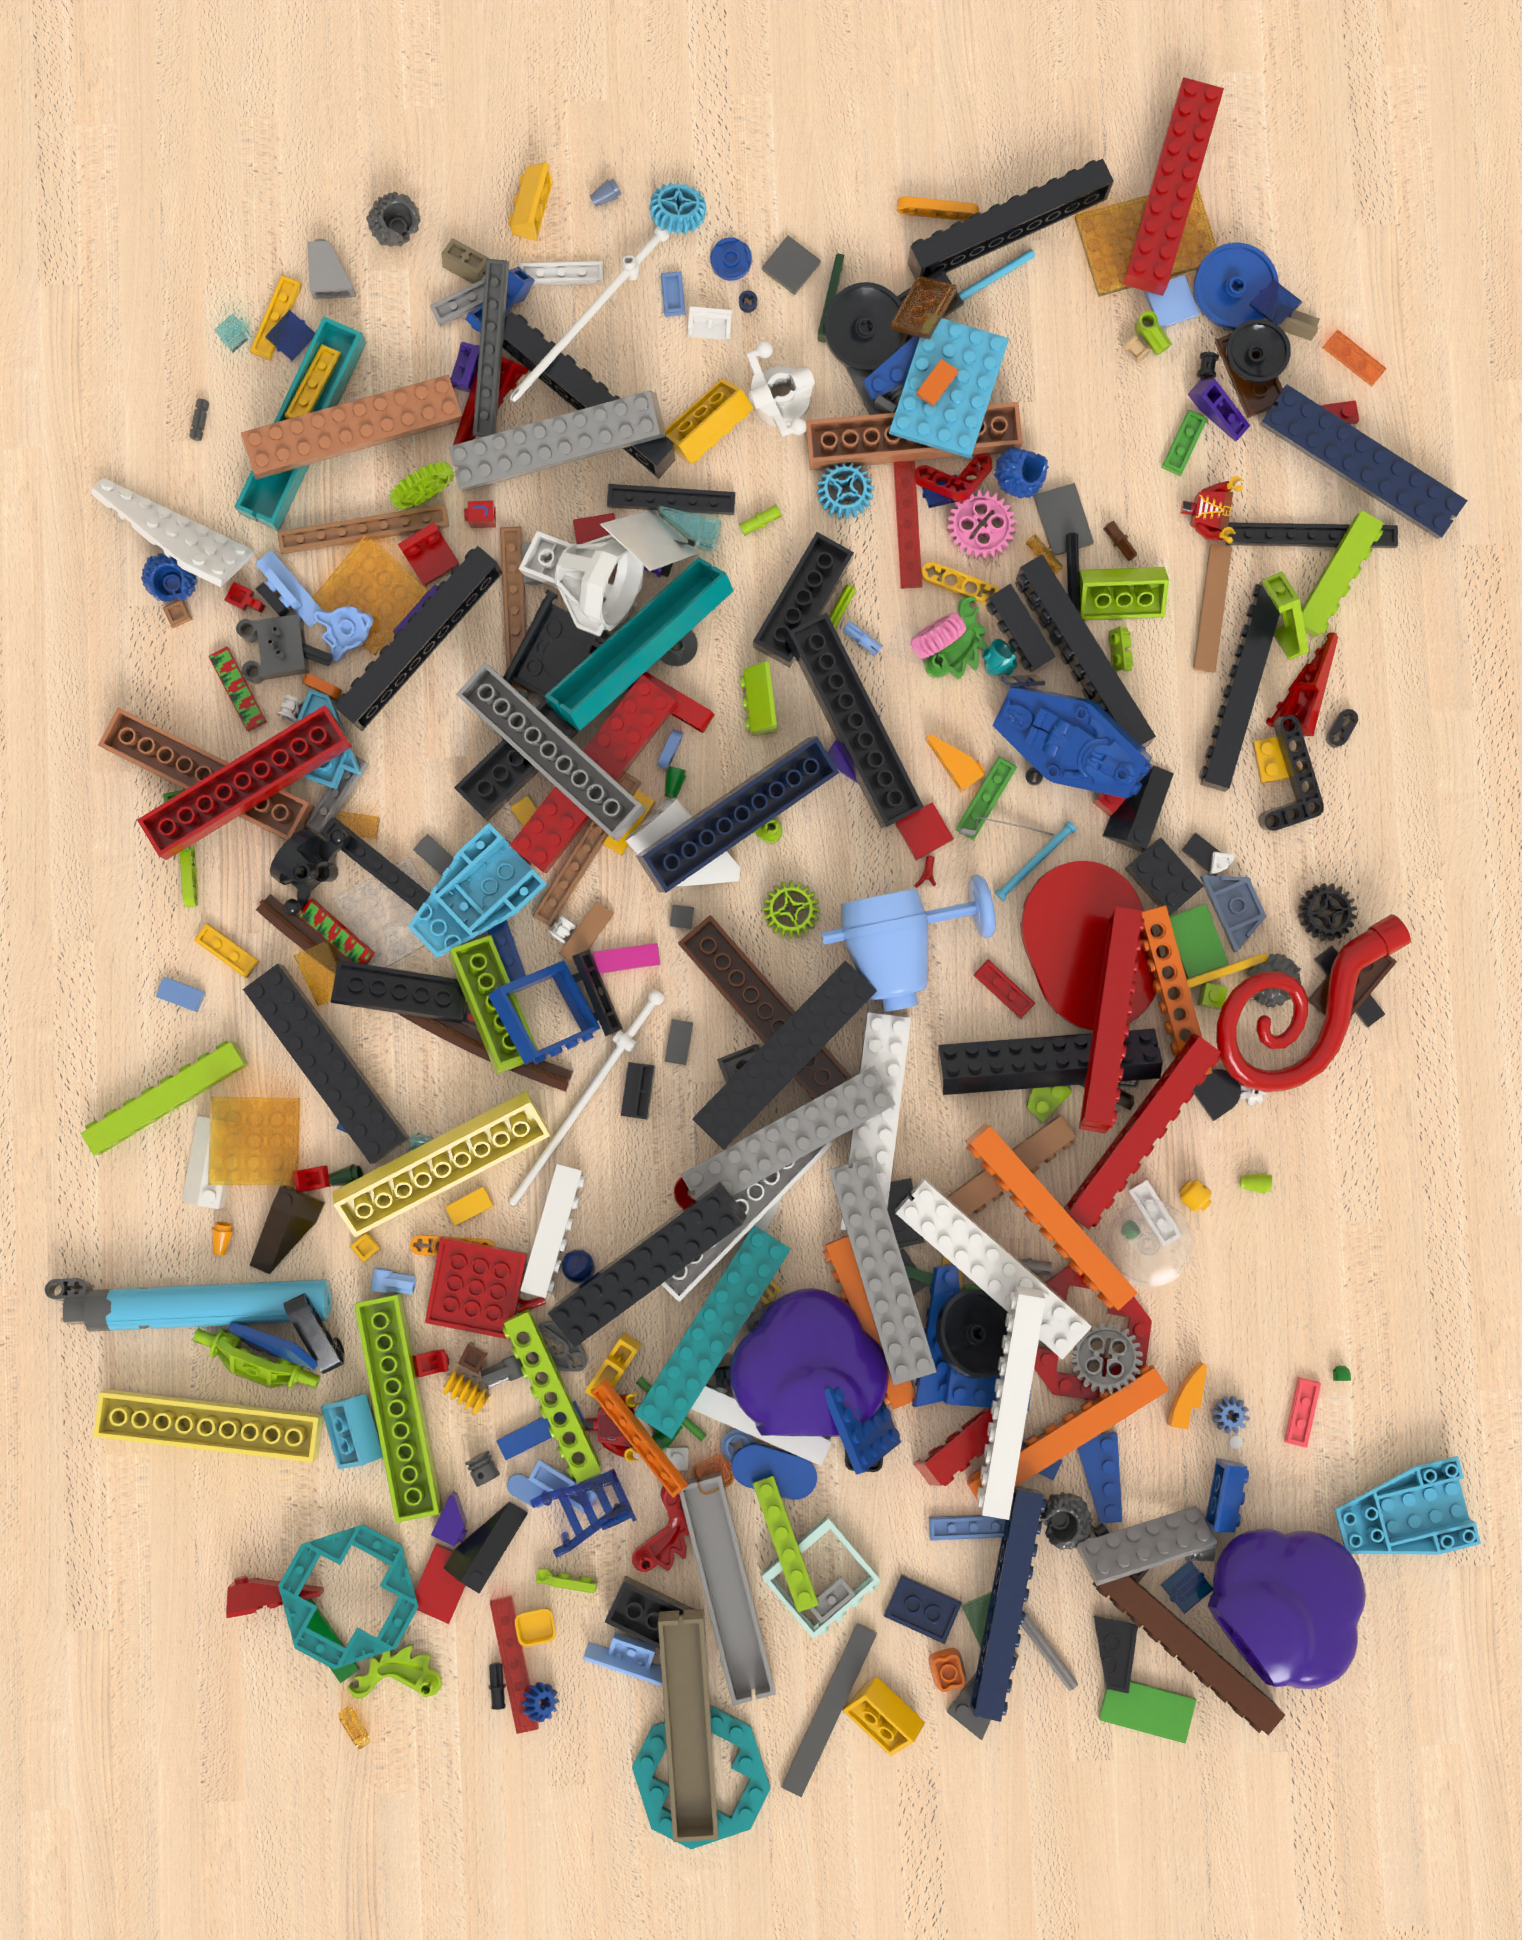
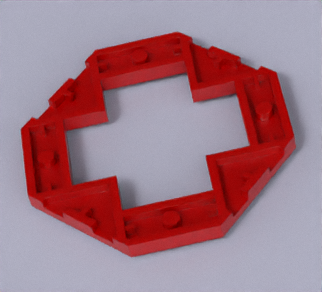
(1046, 1360)

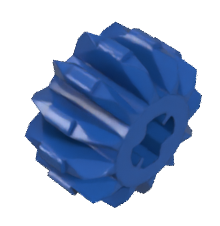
(547, 1696)

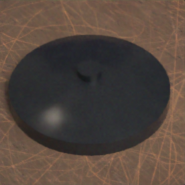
(860, 328)
(972, 1333)

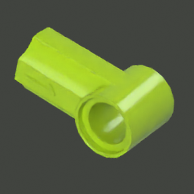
(1153, 335)

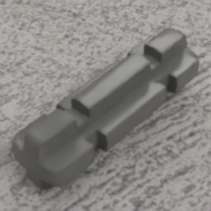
(199, 419)

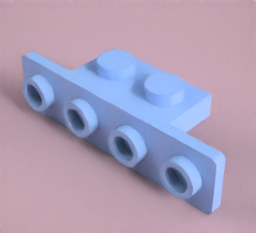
(291, 590)
(626, 1656)

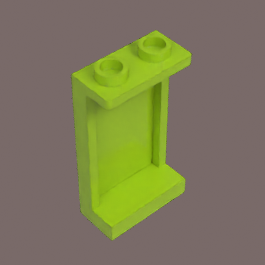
(1292, 633)

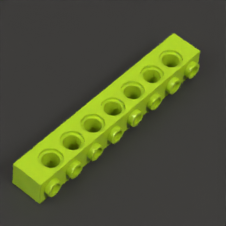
(577, 1469)

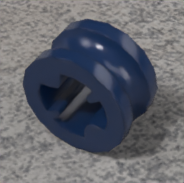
(746, 307)

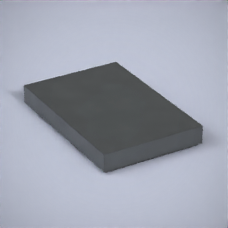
(1063, 514)

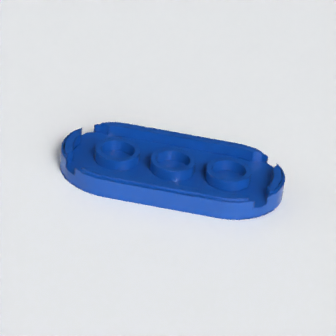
(792, 1473)

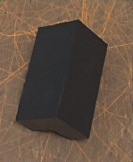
(638, 1090)

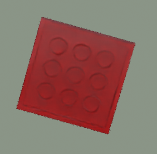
(475, 1286)

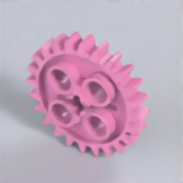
(996, 536)

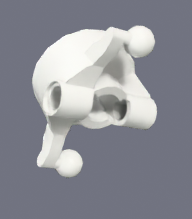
(785, 411)

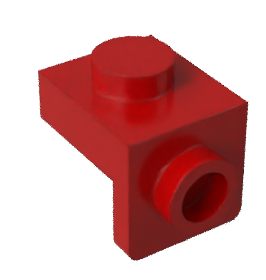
(311, 1178)
(430, 1362)

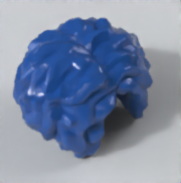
(1021, 472)
(166, 579)

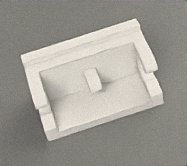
(710, 323)

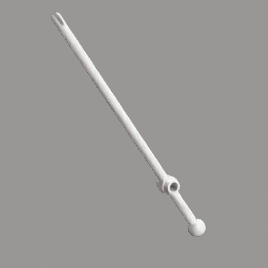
(630, 271)
(624, 1042)

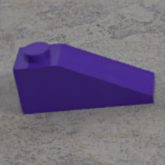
(1218, 407)

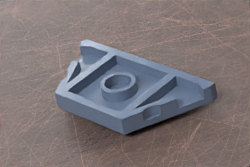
(1235, 906)

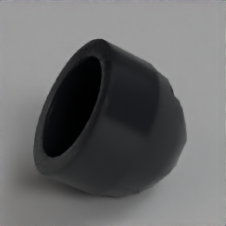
(1030, 776)

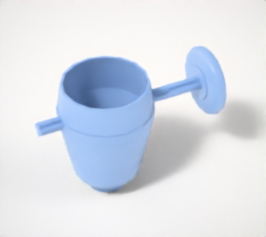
(891, 938)

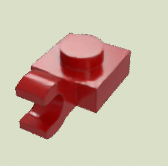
(242, 597)

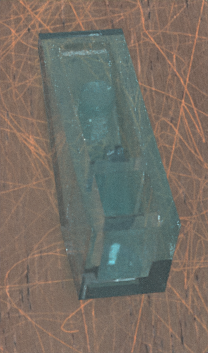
(700, 529)

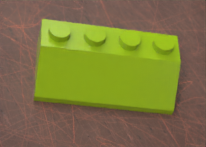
(1123, 593)

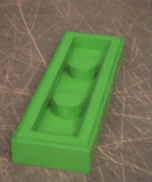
(1184, 442)

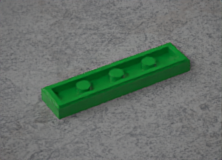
(320, 1625)

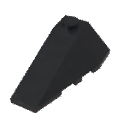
(1137, 816)
(480, 1553)

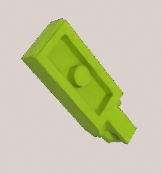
(564, 1580)

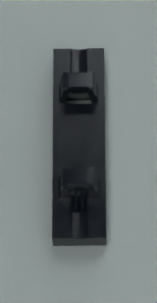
(597, 992)

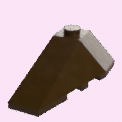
(286, 1224)

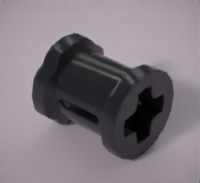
(1204, 372)

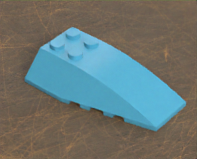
(475, 893)

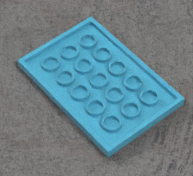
(959, 413)

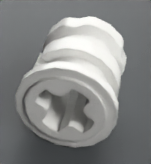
(289, 708)
(561, 929)

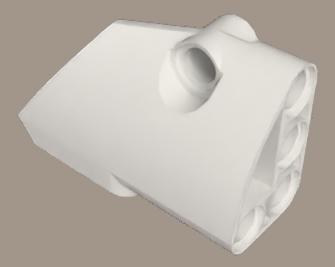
(666, 819)

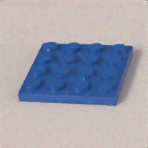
(863, 1441)

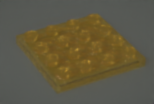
(376, 586)
(253, 1140)

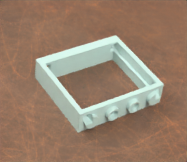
(804, 1543)

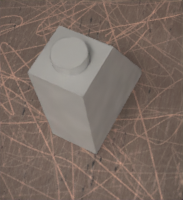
(326, 273)

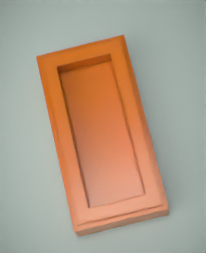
(937, 382)

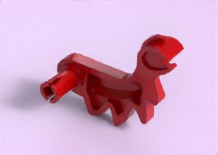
(669, 1540)

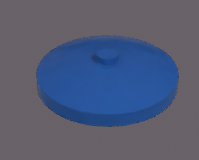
(1230, 281)

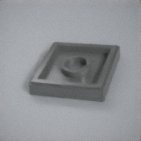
(791, 265)

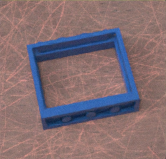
(572, 997)

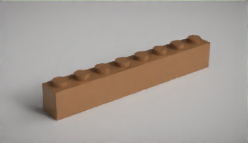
(1032, 1151)

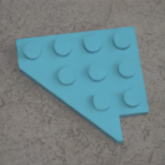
(332, 771)

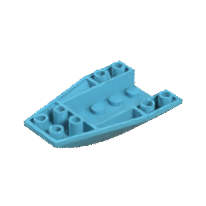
(1410, 1514)

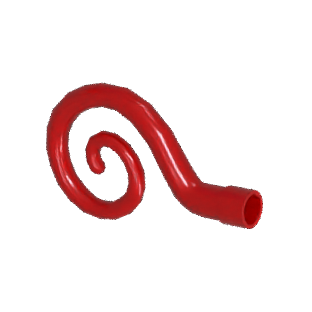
(1377, 942)

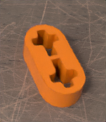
(322, 686)

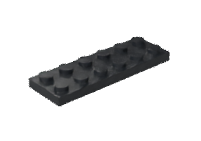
(398, 991)

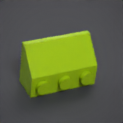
(759, 699)

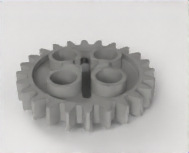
(1127, 1359)

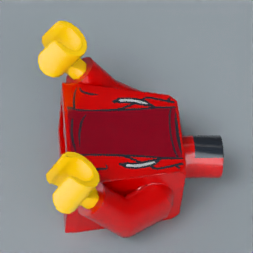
(609, 1433)

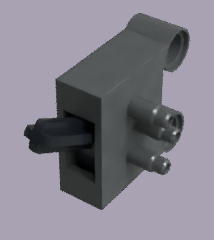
(280, 647)

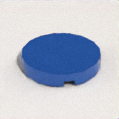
(731, 259)

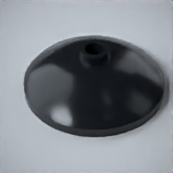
(1265, 341)

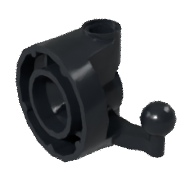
(303, 861)

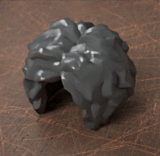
(393, 219)
(1279, 963)
(1066, 1520)

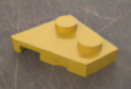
(1270, 760)

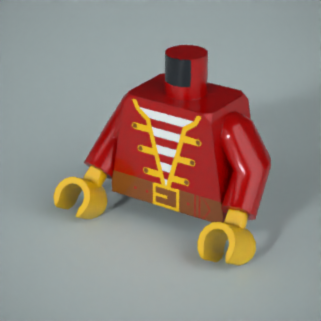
(1212, 510)

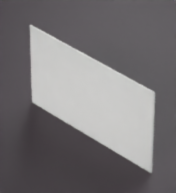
(649, 539)

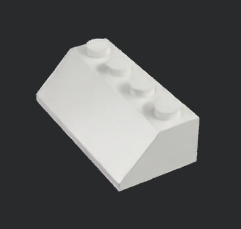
(196, 1184)

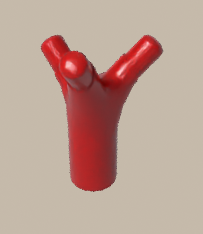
(928, 872)
(530, 1304)

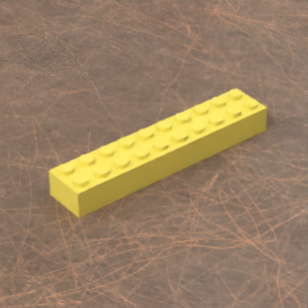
(440, 1164)
(208, 1425)

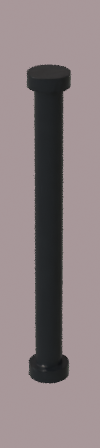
(529, 635)

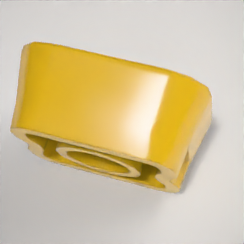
(535, 1627)

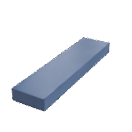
(965, 1527)

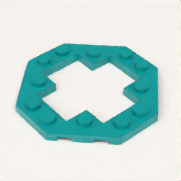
(362, 1644)
(747, 1762)

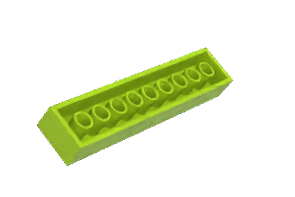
(398, 1408)

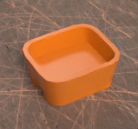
(947, 1669)

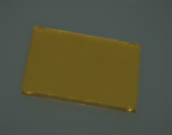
(319, 971)

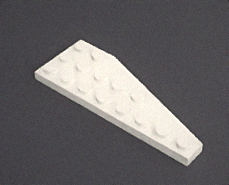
(190, 543)

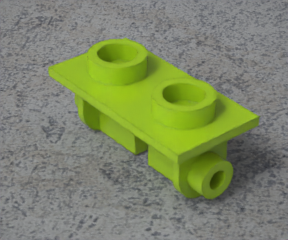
(1119, 640)

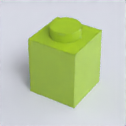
(1212, 996)

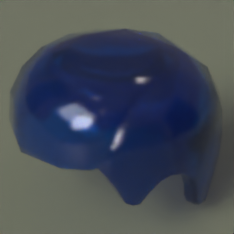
(578, 1266)

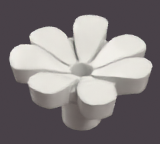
(1251, 1096)

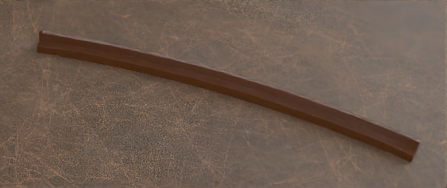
(452, 1032)

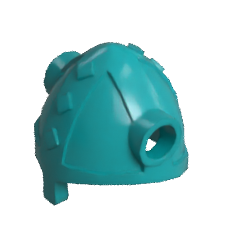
(999, 659)

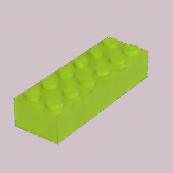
(479, 974)

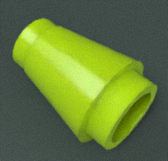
(1257, 1182)

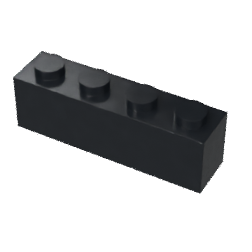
(1020, 628)

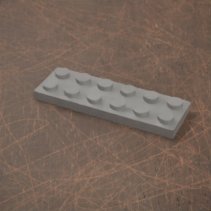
(1146, 1545)

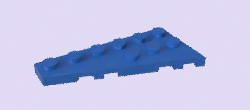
(933, 1386)

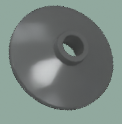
(685, 654)

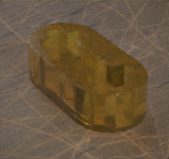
(354, 1727)

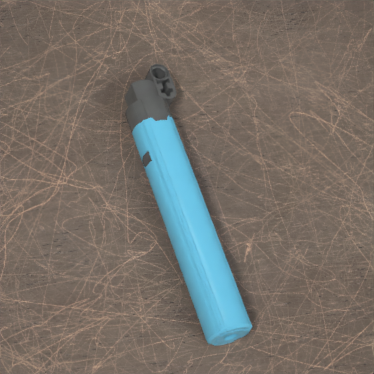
(184, 1304)

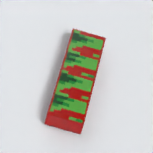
(237, 689)
(336, 933)

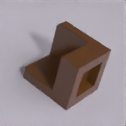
(473, 1358)

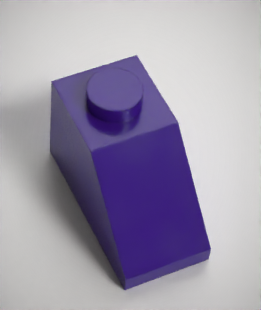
(451, 1522)

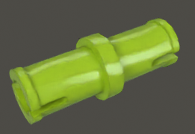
(760, 520)

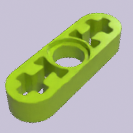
(189, 878)

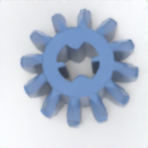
(1238, 1417)

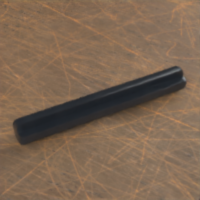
(1073, 574)

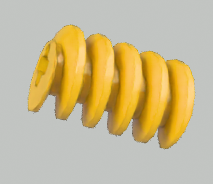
(465, 1392)

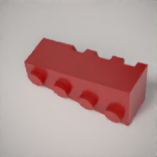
(957, 1452)

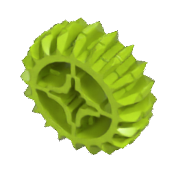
(782, 913)

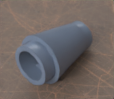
(605, 193)

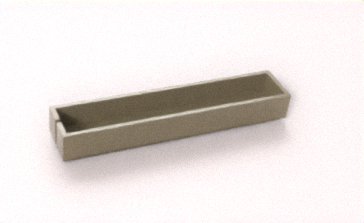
(688, 1725)

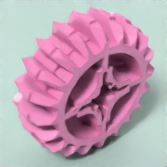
(938, 635)

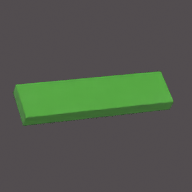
(987, 795)

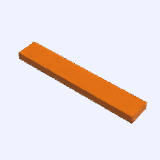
(639, 1438)

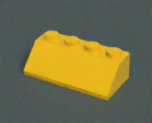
(708, 420)

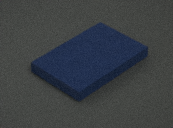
(922, 1609)

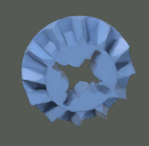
(734, 1436)

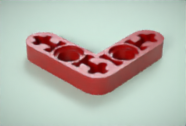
(958, 487)

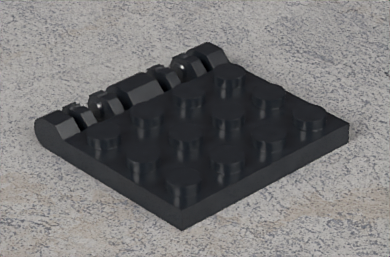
(555, 651)

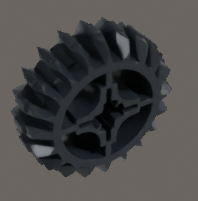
(1326, 903)

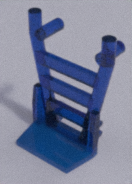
(612, 1516)

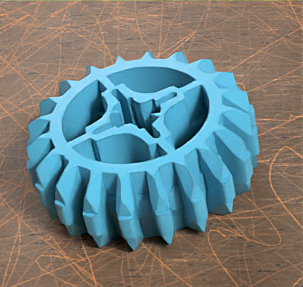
(677, 208)
(853, 474)

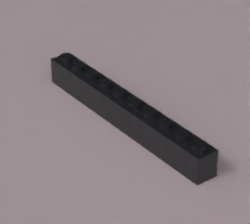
(1241, 691)

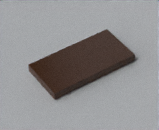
(1253, 396)
(1367, 981)

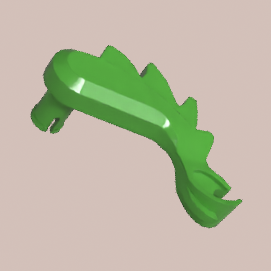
(962, 651)

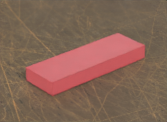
(1302, 1412)

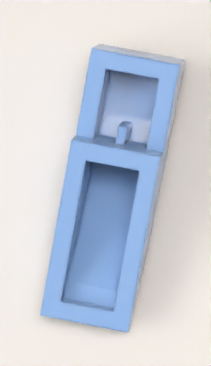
(552, 1479)

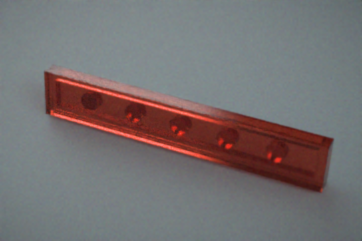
(907, 525)
(512, 1661)

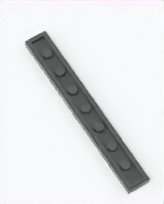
(491, 347)
(829, 1710)

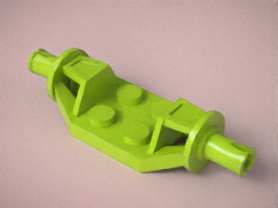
(251, 1367)

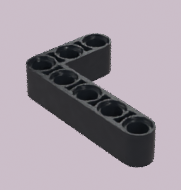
(1296, 778)

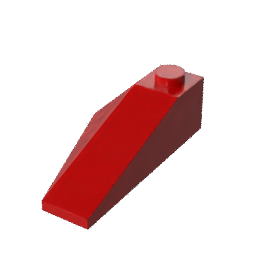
(249, 1595)

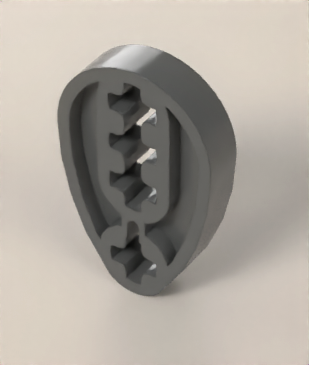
(562, 1360)

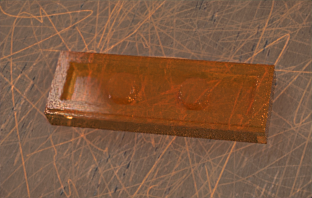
(1354, 357)

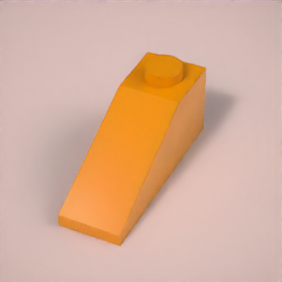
(959, 766)

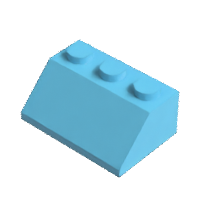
(352, 1431)

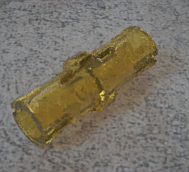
(1039, 548)

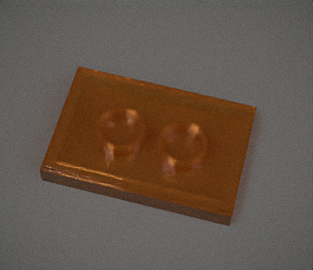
(923, 307)

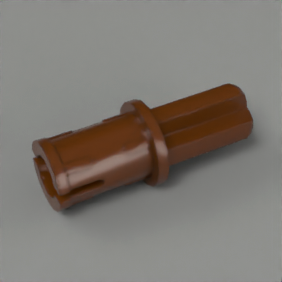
(1120, 540)

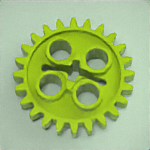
(421, 485)

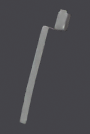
(970, 832)

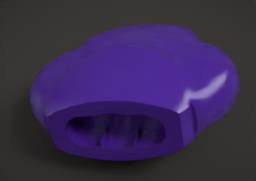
(796, 1353)
(1289, 1605)

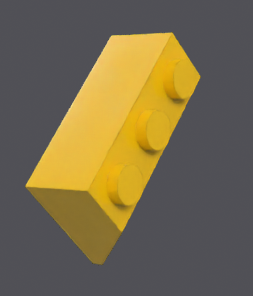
(531, 201)
(884, 1716)

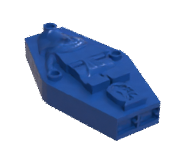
(1072, 741)

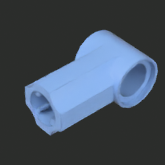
(388, 1281)

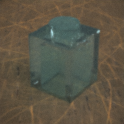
(233, 332)

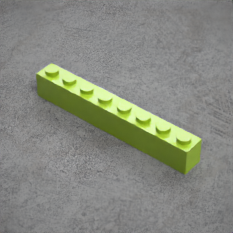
(164, 1098)

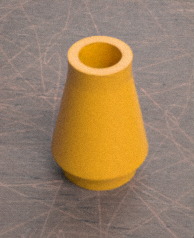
(221, 1237)

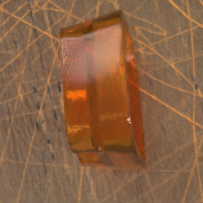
(712, 1465)

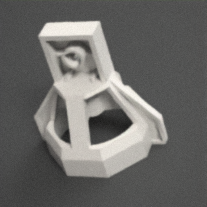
(583, 575)

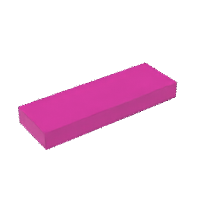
(627, 958)

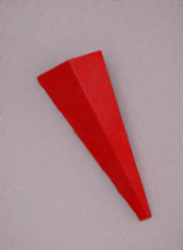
(509, 375)
(1308, 690)

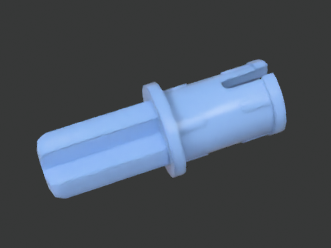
(862, 638)

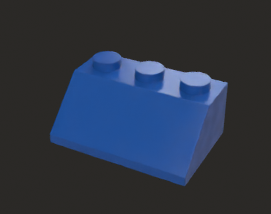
(1226, 1496)

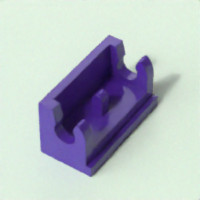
(465, 367)

